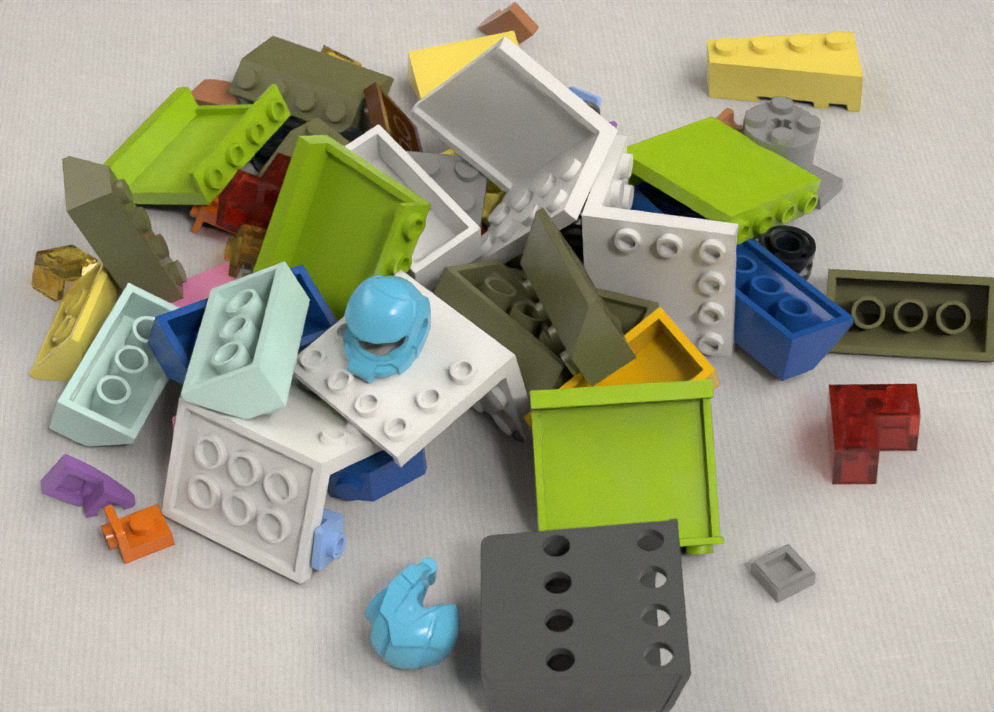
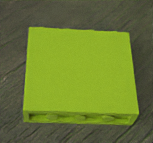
(193, 150)
(725, 176)
(341, 220)
(628, 458)

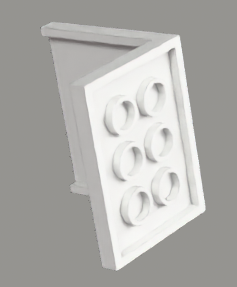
(523, 136)
(661, 257)
(408, 410)
(260, 478)

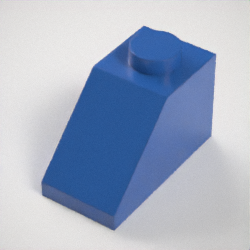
(375, 476)

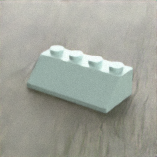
(248, 344)
(116, 378)

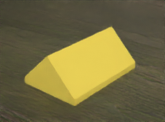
(436, 64)
(76, 324)

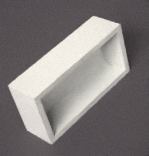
(449, 232)

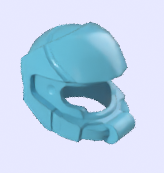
(380, 313)
(403, 629)

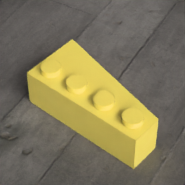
(794, 66)

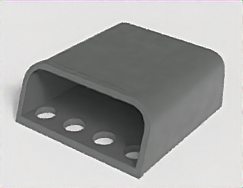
(577, 619)

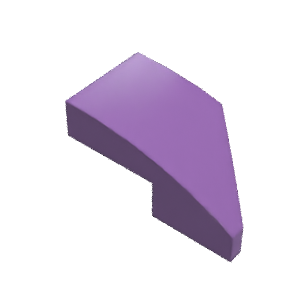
(84, 486)

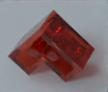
(252, 198)
(867, 421)

